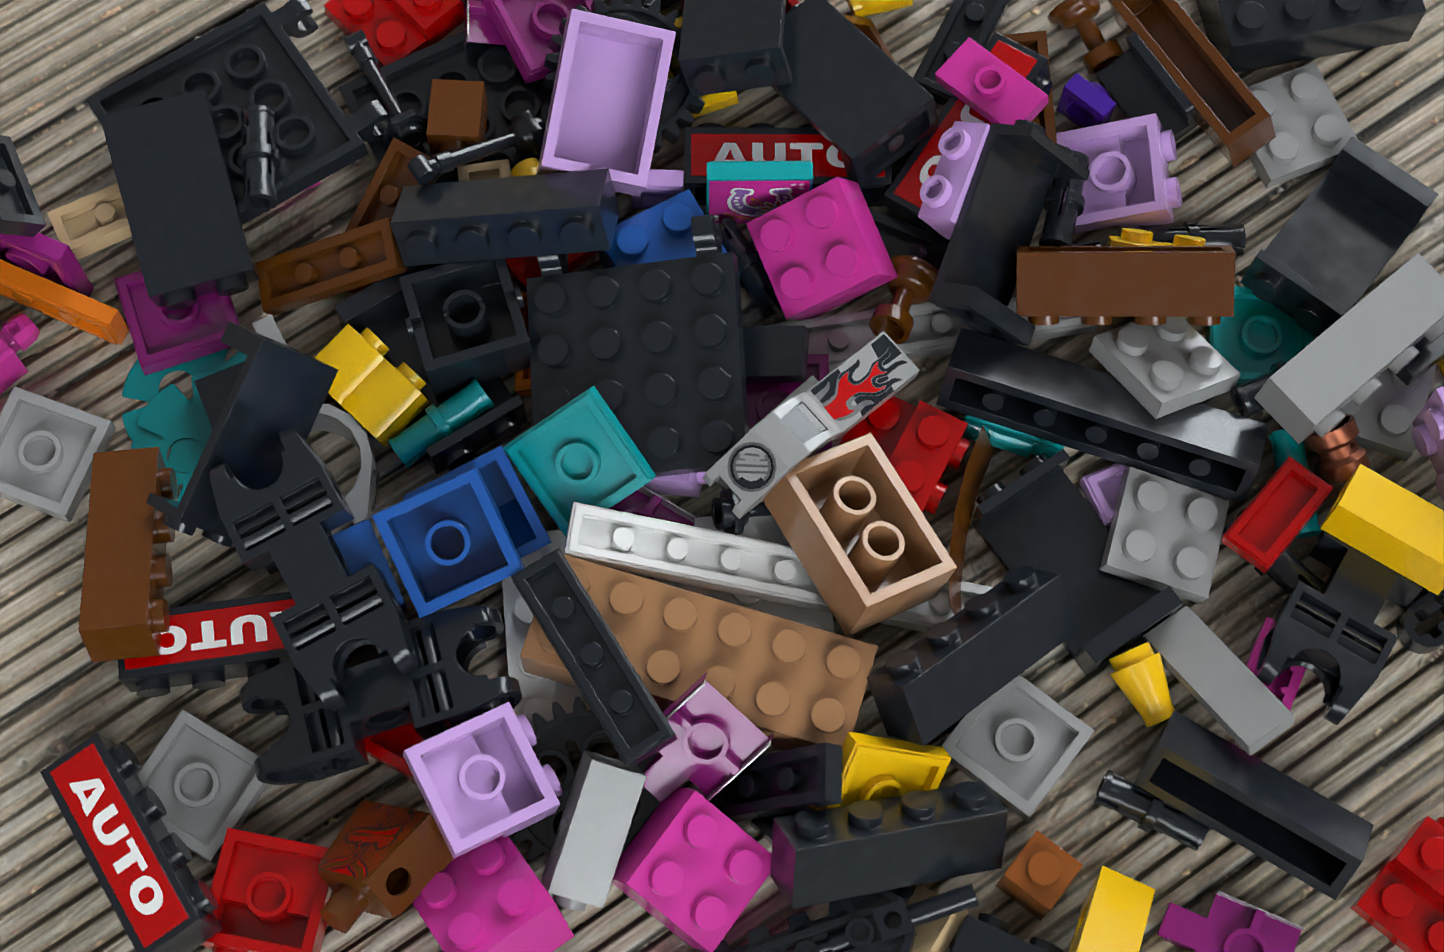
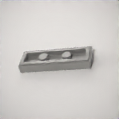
(1219, 680)

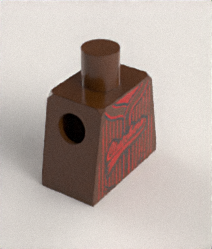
(380, 862)

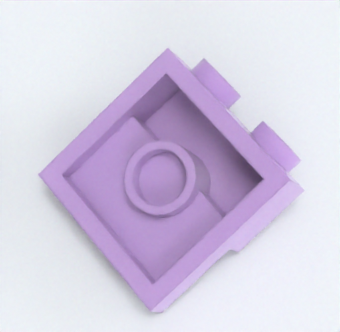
(1127, 173)
(947, 188)
(484, 779)

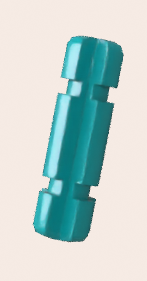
(1010, 439)

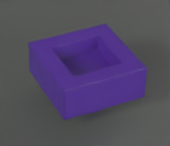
(1085, 102)

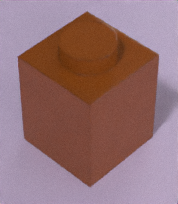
(1039, 875)

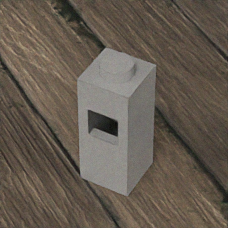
(592, 831)

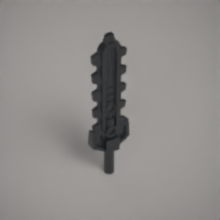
(860, 924)

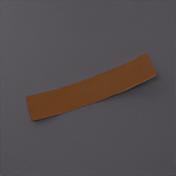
(972, 480)

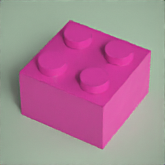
(821, 249)
(692, 869)
(491, 904)

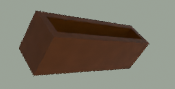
(1221, 99)
(1126, 283)
(126, 556)

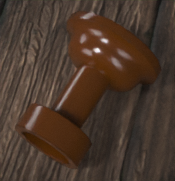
(1080, 16)
(911, 287)

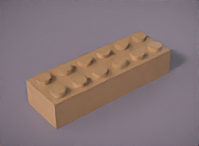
(773, 670)

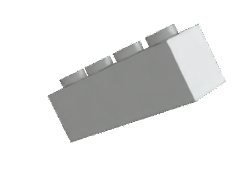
(1356, 350)

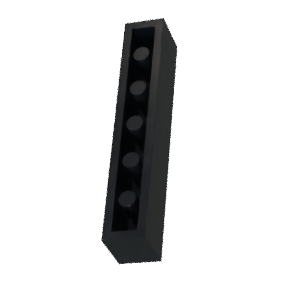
(1100, 416)

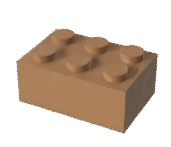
(859, 534)

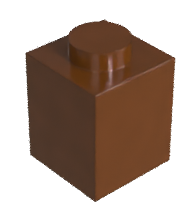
(456, 115)

